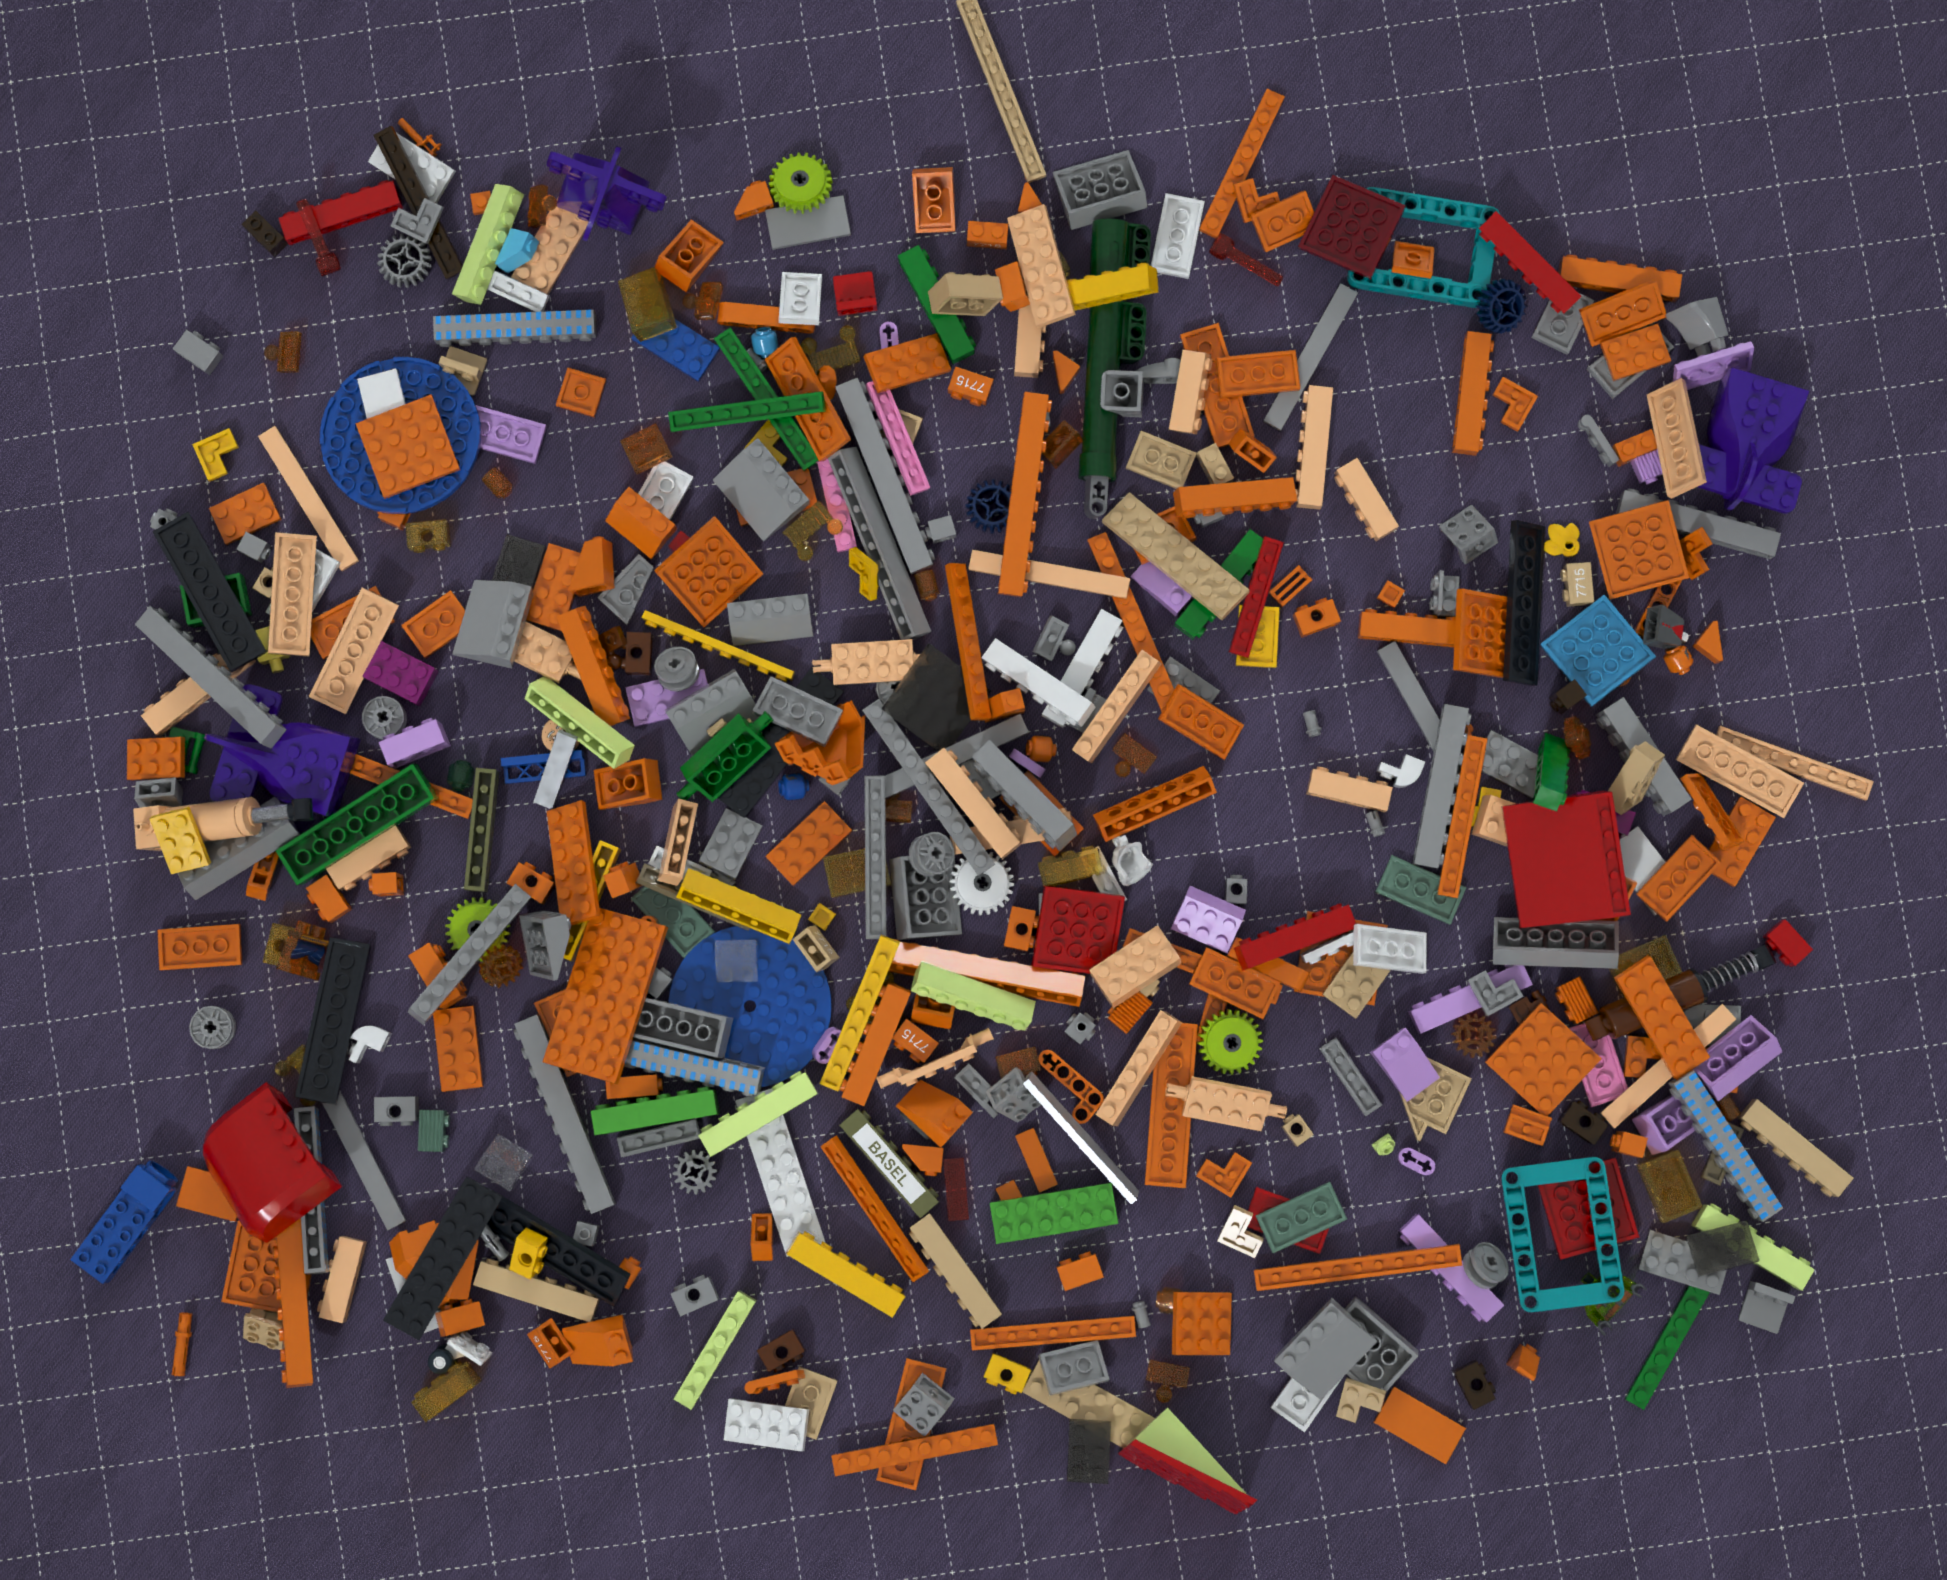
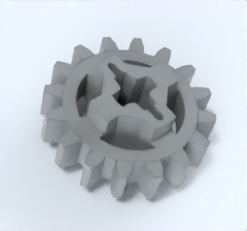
(699, 1180)

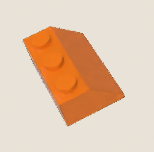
(640, 523)

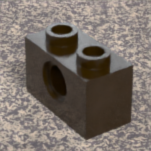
(265, 233)
(1567, 697)
(1571, 1117)
(1464, 1377)

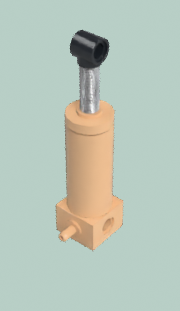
(222, 818)

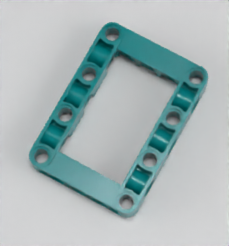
(1433, 210)
(1603, 1231)

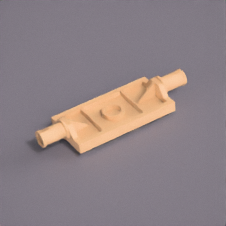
(545, 654)
(868, 661)
(929, 1069)
(1226, 1103)

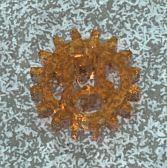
(1577, 737)
(502, 964)
(1467, 1028)

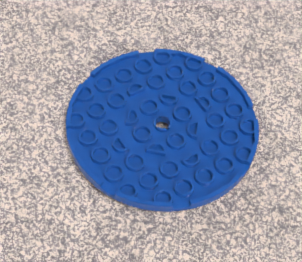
(346, 455)
(789, 1001)

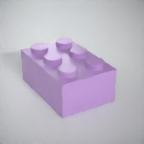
(414, 743)
(1208, 919)

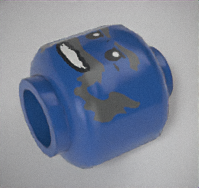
(793, 786)

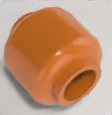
(1678, 659)
(1040, 748)

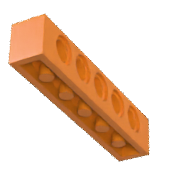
(1154, 803)

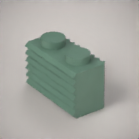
(433, 1130)

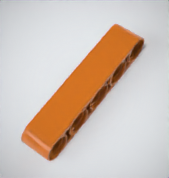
(755, 317)

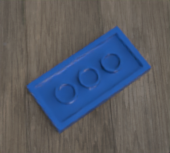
(683, 350)

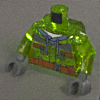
(1602, 1313)

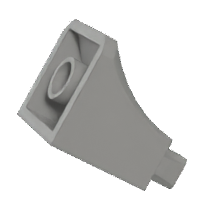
(1700, 325)
(1122, 392)

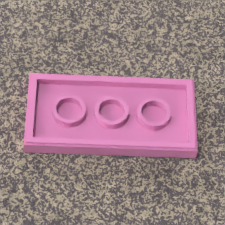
(1606, 1079)

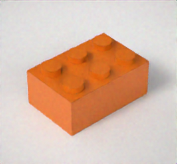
(429, 962)

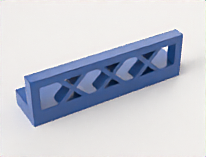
(538, 759)

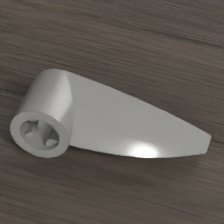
(1161, 372)

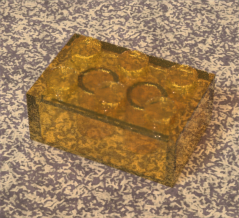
(647, 304)
(1071, 866)
(847, 873)
(1660, 952)
(1669, 1185)
(445, 1390)

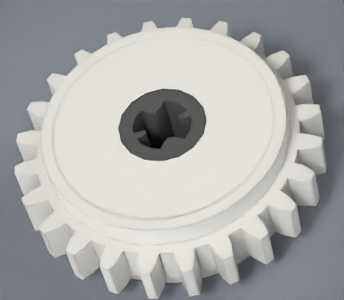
(983, 898)

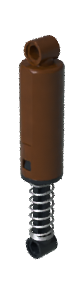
(1687, 987)

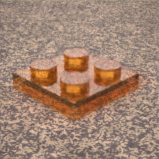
(646, 449)

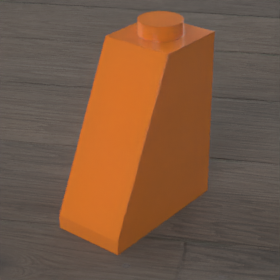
(594, 568)
(1006, 705)
(635, 1087)

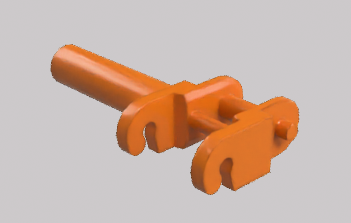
(418, 139)

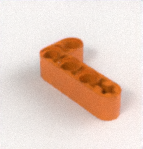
(1277, 969)
(1068, 1083)

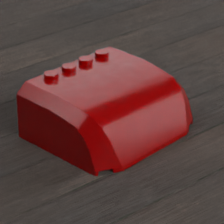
(265, 1164)

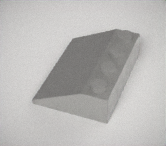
(1100, 189)
(761, 490)
(494, 622)
(706, 706)
(923, 902)
(545, 942)
(1325, 1349)
(1388, 1357)

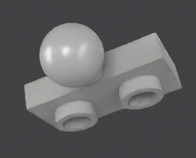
(1052, 638)

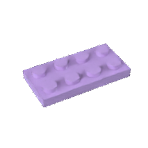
(1714, 366)
(510, 435)
(651, 699)

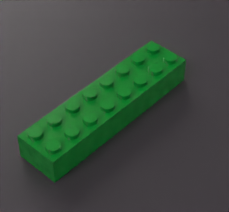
(357, 824)

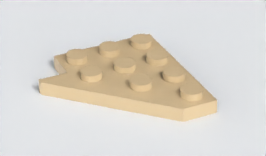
(1437, 1102)

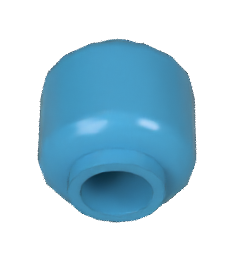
(764, 341)

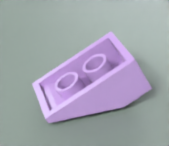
(1161, 587)
(1405, 1064)
(1663, 1125)

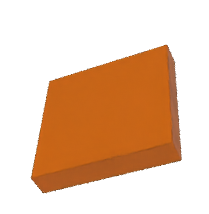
(1413, 259)
(581, 392)

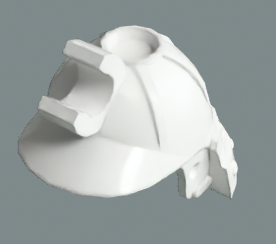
(1129, 861)

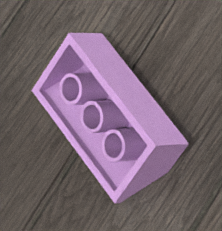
(1737, 1057)

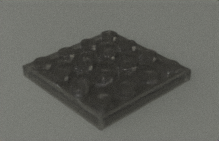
(931, 700)

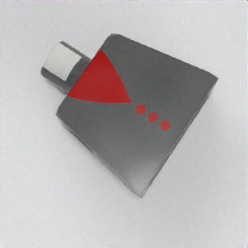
(1663, 628)

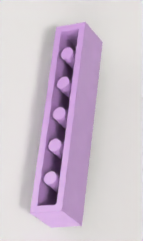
(1461, 1000)
(1481, 1300)

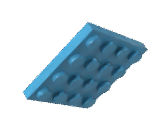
(1598, 650)

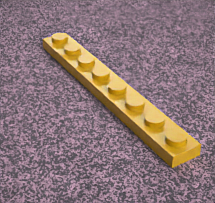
(709, 643)
(859, 1012)

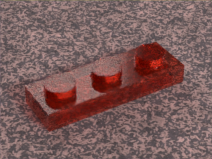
(956, 1189)

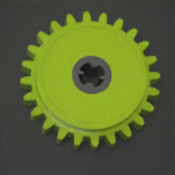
(803, 196)
(467, 919)
(1216, 1046)

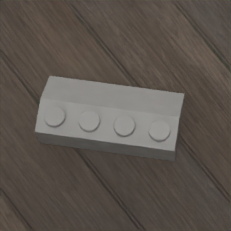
(770, 619)

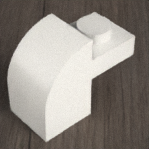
(1406, 774)
(368, 1036)

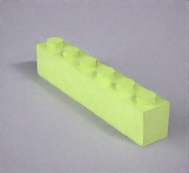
(487, 244)
(579, 721)
(973, 996)
(758, 1114)
(1772, 1258)
(715, 1349)

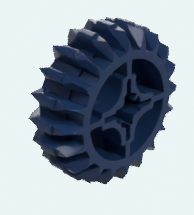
(1491, 306)
(984, 504)

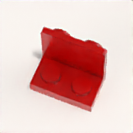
(855, 293)

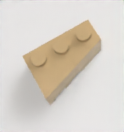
(1635, 776)

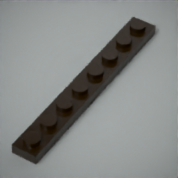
(414, 195)

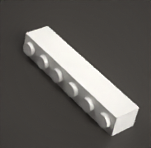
(1088, 658)
(1038, 682)

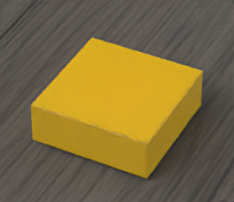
(822, 916)

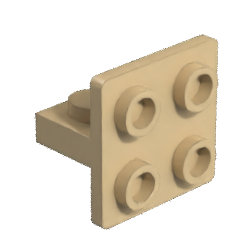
(465, 367)
(262, 1328)

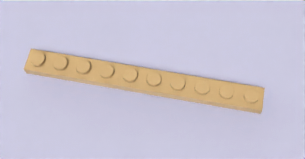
(1001, 90)

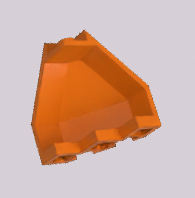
(839, 757)
(409, 1246)

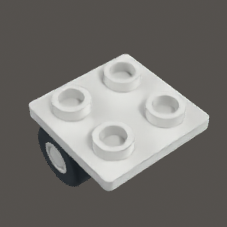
(458, 1346)

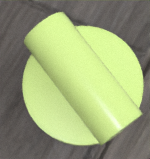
(1384, 1145)

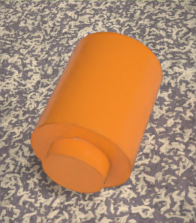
(631, 1266)

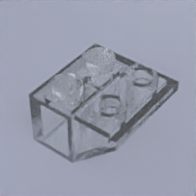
(736, 960)
(503, 1162)

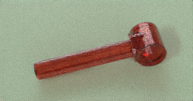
(1224, 247)
(326, 261)

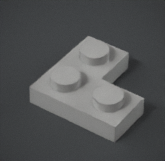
(419, 226)
(1493, 998)

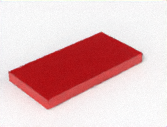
(1264, 1200)

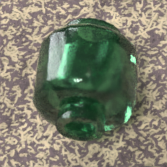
(460, 775)

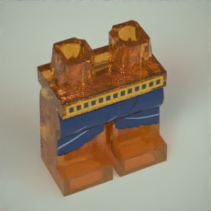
(303, 951)

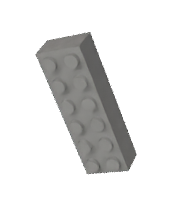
(1625, 733)
(1024, 795)
(237, 854)
(1557, 945)
(684, 1027)

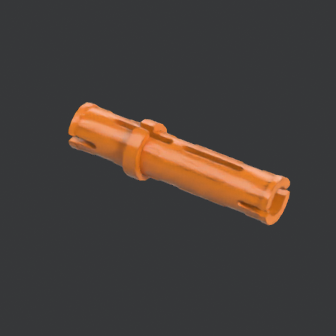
(182, 1340)

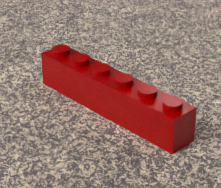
(343, 211)
(1530, 262)
(1295, 937)

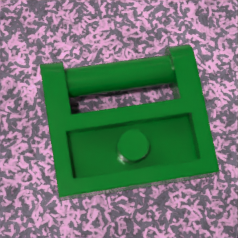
(177, 732)

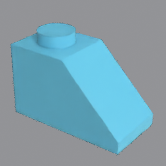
(516, 250)

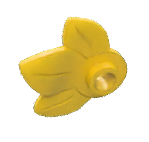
(1560, 538)

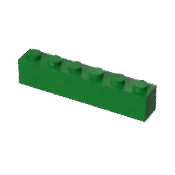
(947, 326)
(1238, 564)
(1551, 772)

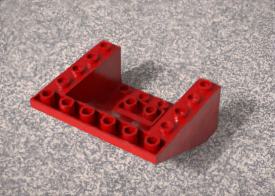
(1566, 860)

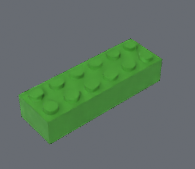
(654, 1112)
(1053, 1213)

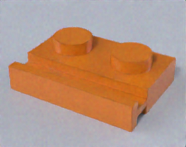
(1527, 1125)

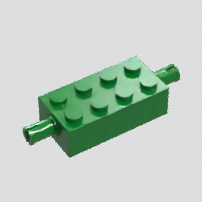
(725, 757)

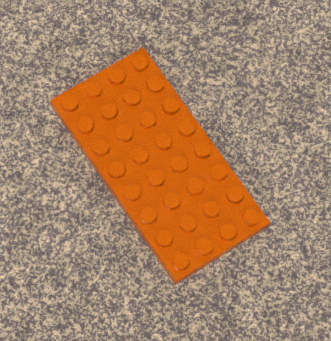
(605, 995)

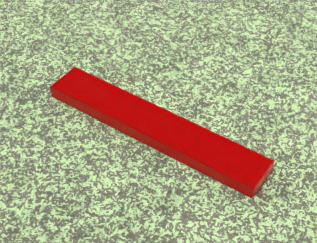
(1255, 600)

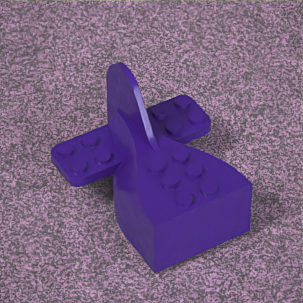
(603, 191)
(1747, 435)
(301, 764)

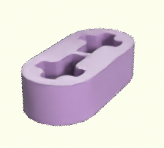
(883, 336)
(1027, 763)
(826, 1045)
(1418, 1157)

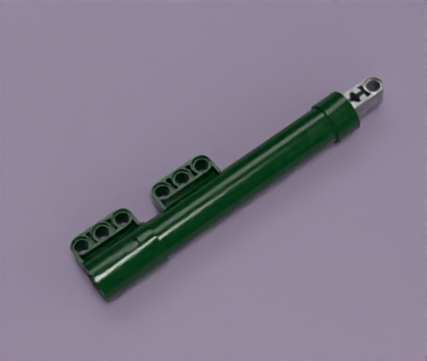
(1108, 346)

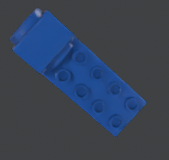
(126, 1221)

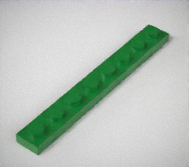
(760, 390)
(747, 411)
(1666, 1346)

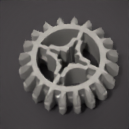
(406, 245)

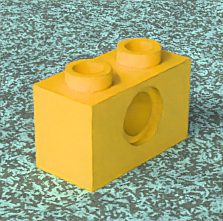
(528, 1253)
(1019, 1373)

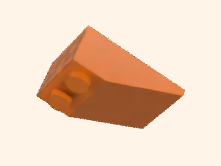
(934, 200)
(688, 255)
(628, 784)
(932, 1013)
(934, 1111)
(600, 1342)

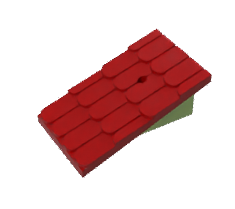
(1180, 1459)

